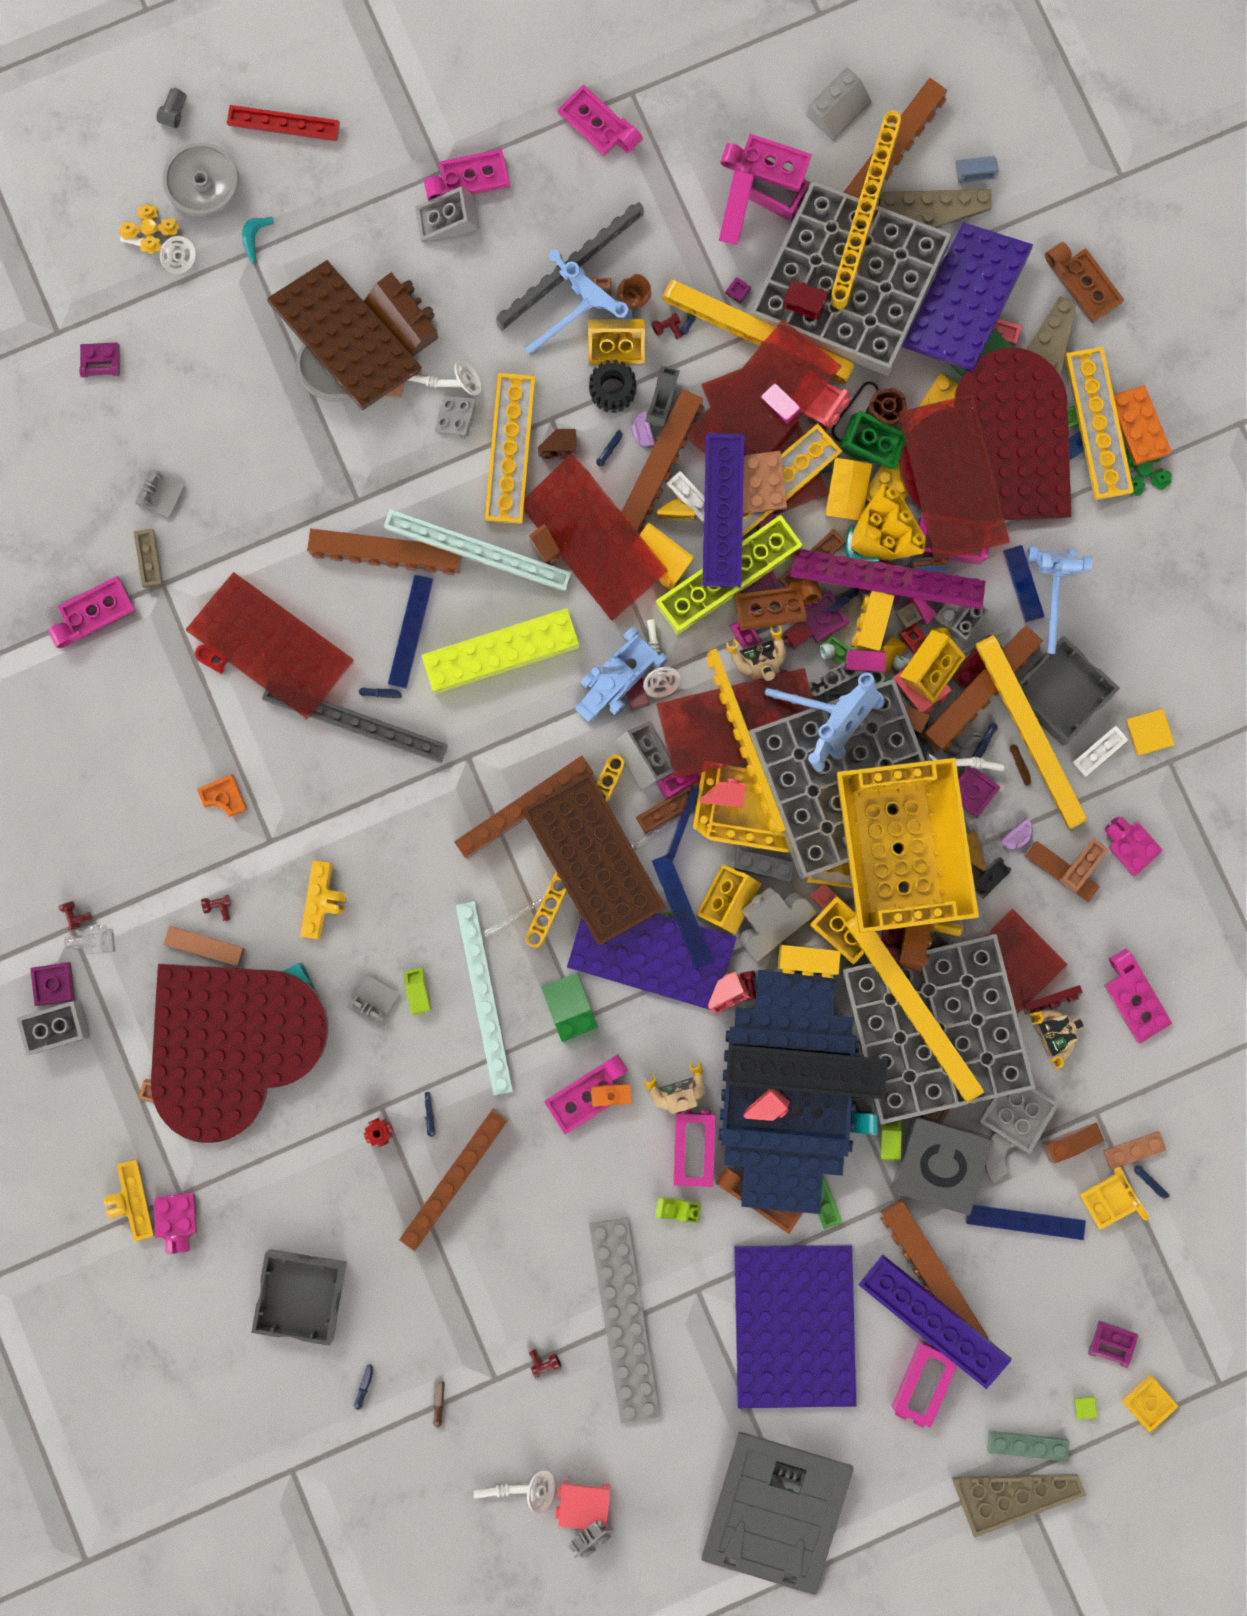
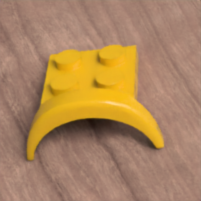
(1112, 1200)

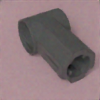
(171, 111)

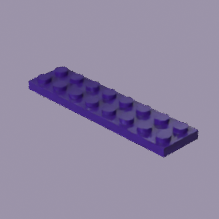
(723, 510)
(935, 1321)

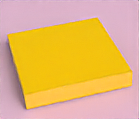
(1149, 732)
(1150, 1403)

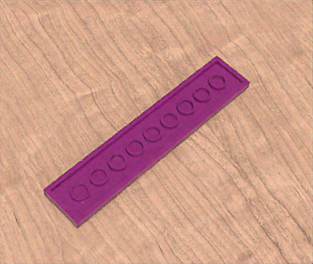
(888, 578)

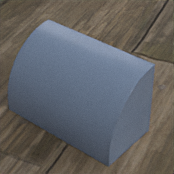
(977, 169)

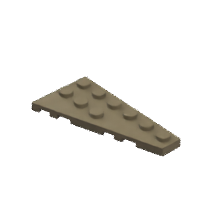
(937, 206)
(1054, 333)
(1003, 1500)

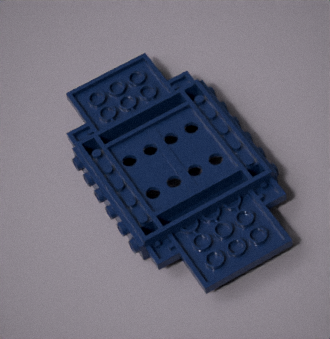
(789, 1155)

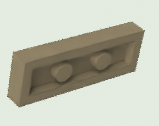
(148, 558)

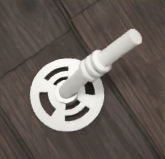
(172, 253)
(463, 380)
(657, 674)
(974, 763)
(532, 1489)

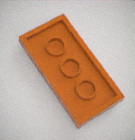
(1141, 426)

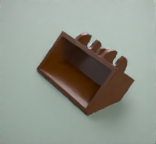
(401, 313)

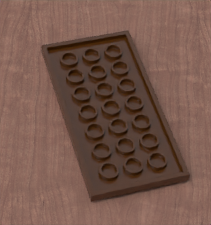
(344, 334)
(593, 859)

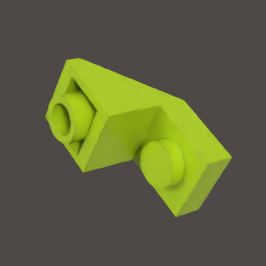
(416, 991)
(891, 1141)
(678, 1209)

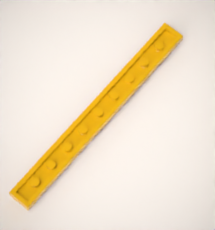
(747, 748)

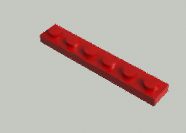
(283, 123)

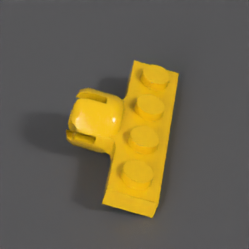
(320, 900)
(131, 1201)

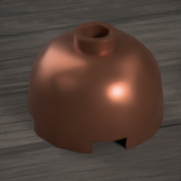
(886, 405)

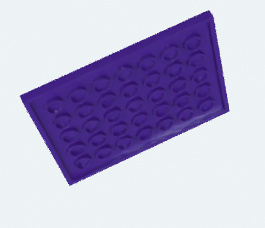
(795, 1326)

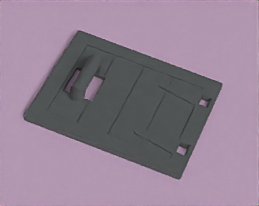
(774, 1527)

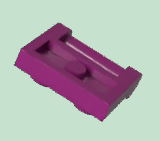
(99, 354)
(1116, 1338)

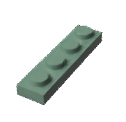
(1028, 1445)

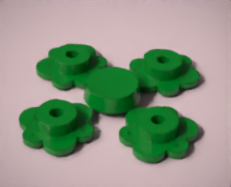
(1144, 470)

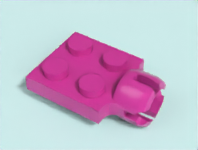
(1131, 844)
(175, 1221)

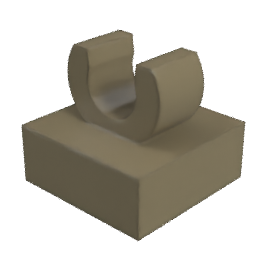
(908, 615)

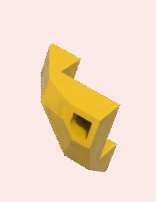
(887, 528)

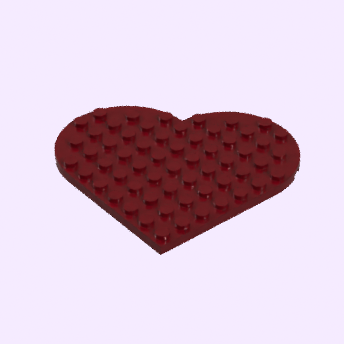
(1024, 430)
(226, 1041)

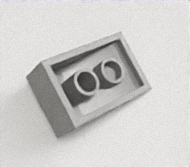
(447, 215)

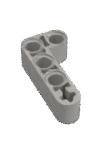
(842, 678)

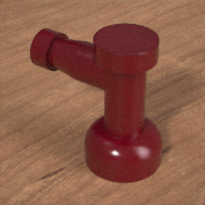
(658, 327)
(222, 903)
(73, 921)
(748, 977)
(539, 1368)

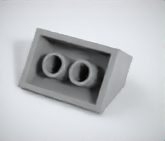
(839, 103)
(644, 755)

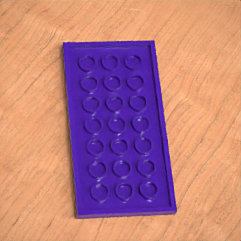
(967, 296)
(655, 959)

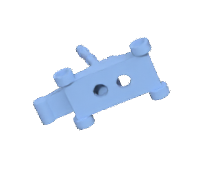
(592, 295)
(1068, 565)
(617, 678)
(844, 717)

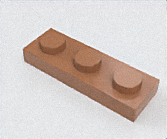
(1083, 865)
(1134, 1150)

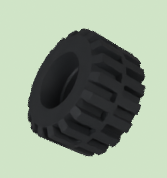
(607, 372)

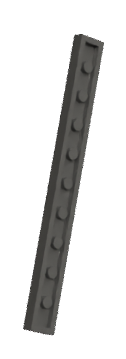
(550, 281)
(373, 729)

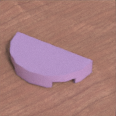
(642, 431)
(1018, 836)

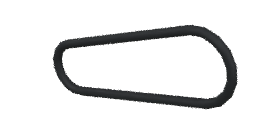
(866, 383)

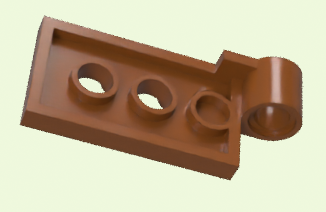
(1081, 266)
(789, 599)
(733, 1184)

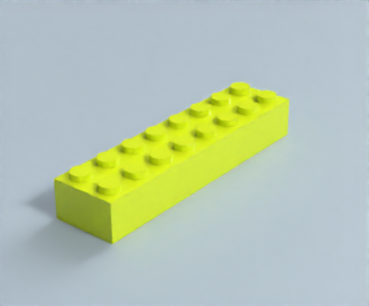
(760, 555)
(500, 651)

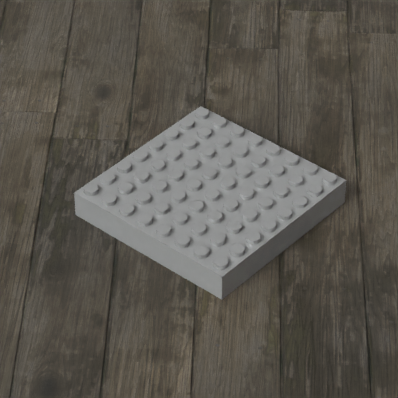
(887, 289)
(811, 798)
(972, 1004)

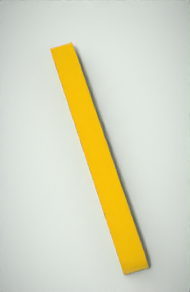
(869, 201)
(733, 320)
(1031, 732)
(559, 896)
(917, 1012)

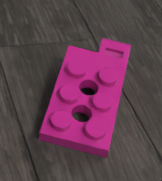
(612, 130)
(759, 149)
(454, 172)
(80, 623)
(1131, 983)
(602, 1075)

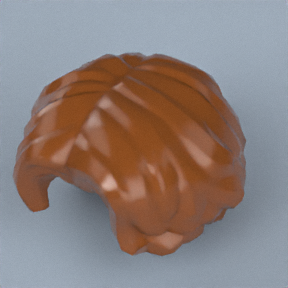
(634, 291)

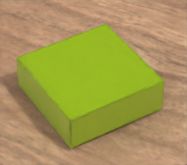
(1085, 1407)

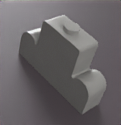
(773, 921)

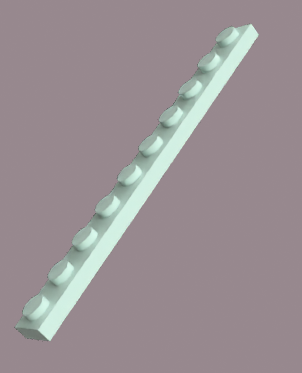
(476, 550)
(484, 998)

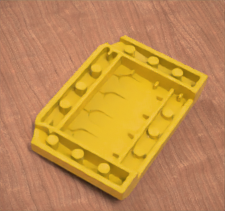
(735, 824)

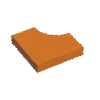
(223, 794)

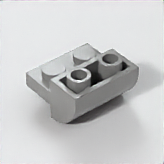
(960, 620)

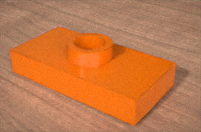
(611, 1095)

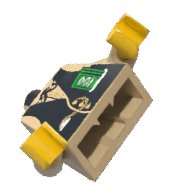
(761, 659)
(1056, 1034)
(678, 1095)

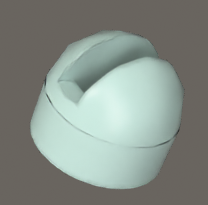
(827, 651)
(900, 663)

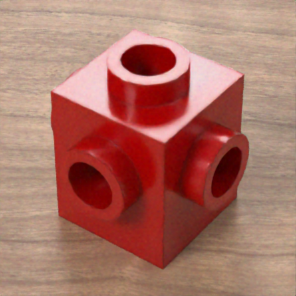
(385, 1129)

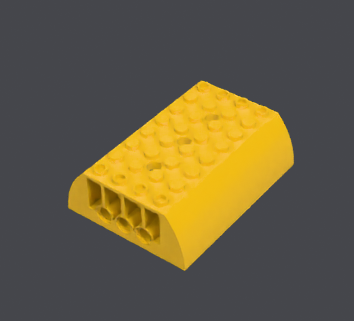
(933, 841)

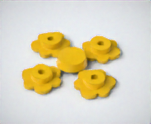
(148, 227)

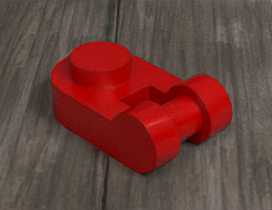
(915, 644)
(207, 656)

